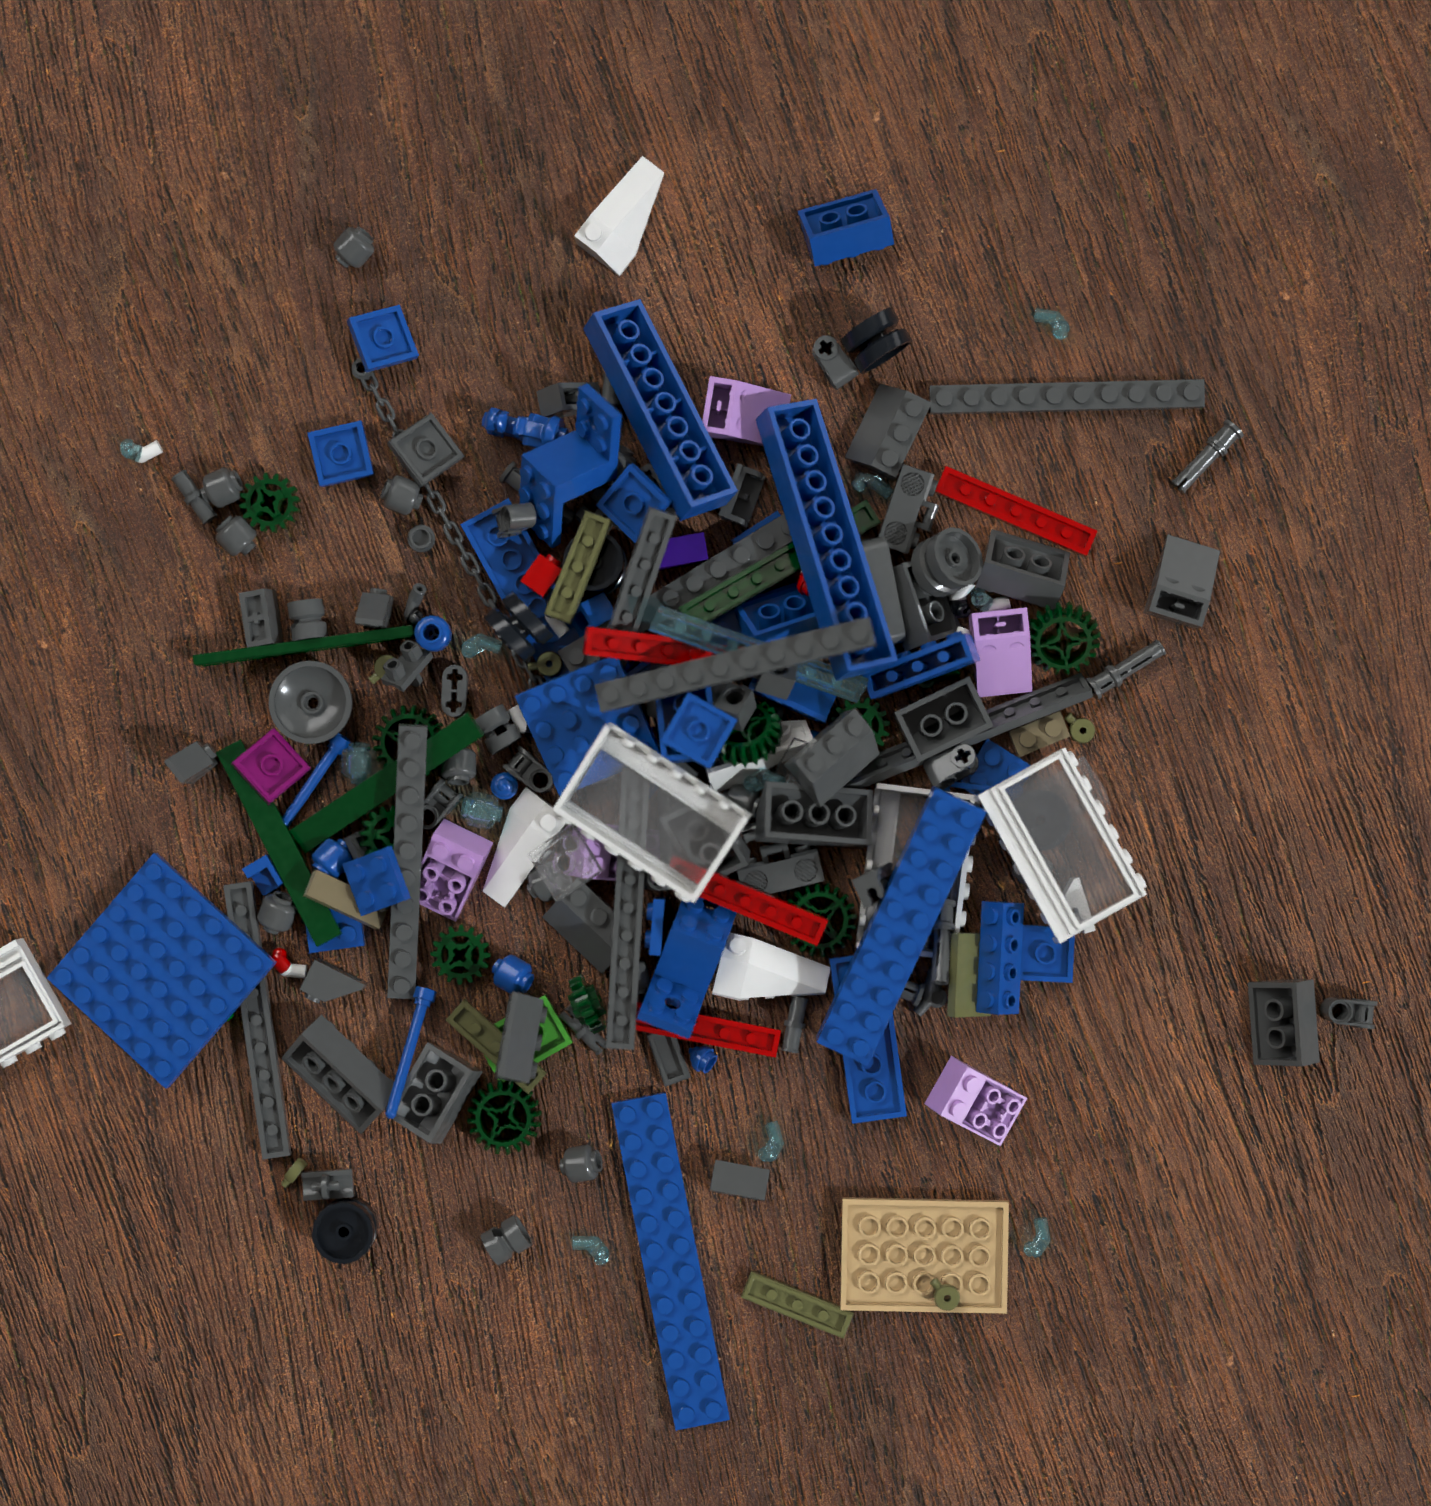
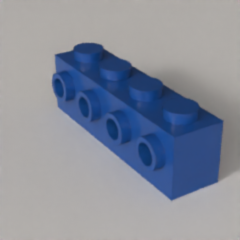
(923, 665)
(1000, 957)

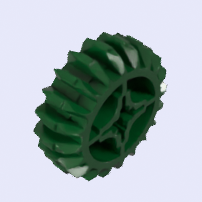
(1073, 637)
(388, 731)
(761, 738)
(838, 903)
(516, 1123)

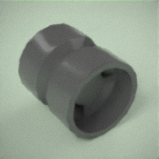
(307, 619)
(492, 721)
(507, 1239)

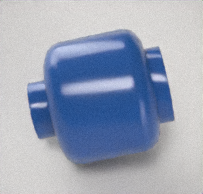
(429, 624)
(330, 857)
(512, 974)

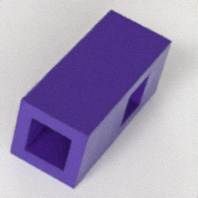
(684, 551)

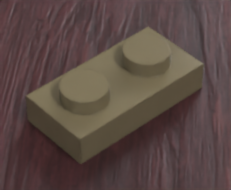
(1039, 734)

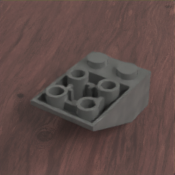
(1183, 582)

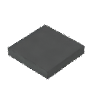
(425, 450)

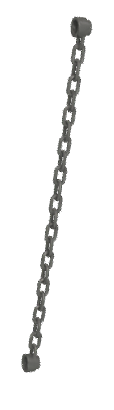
(363, 377)

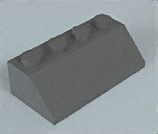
(792, 817)
(340, 1073)

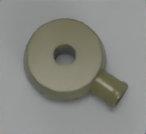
(541, 662)
(379, 669)
(1074, 730)
(294, 1172)
(941, 1292)

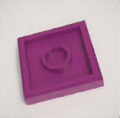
(271, 766)

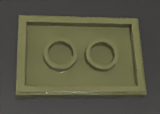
(963, 975)

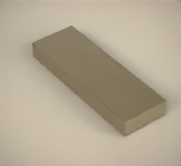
(339, 897)

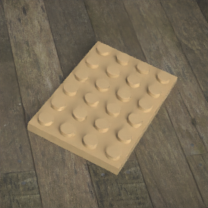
(904, 1243)

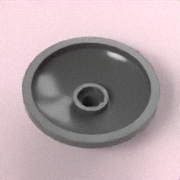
(291, 698)

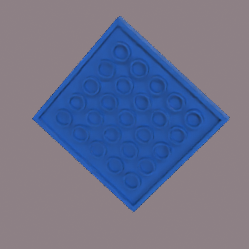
(161, 970)

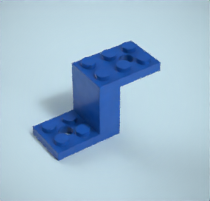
(571, 463)
(686, 966)

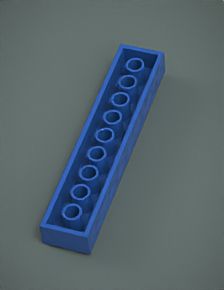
(824, 530)
(900, 925)

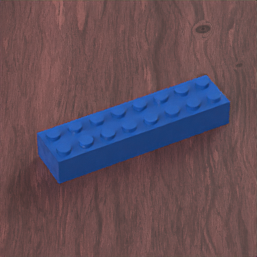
(660, 409)

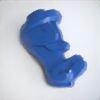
(531, 430)

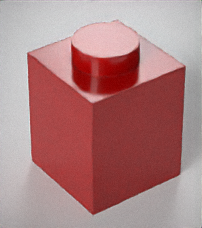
(542, 575)

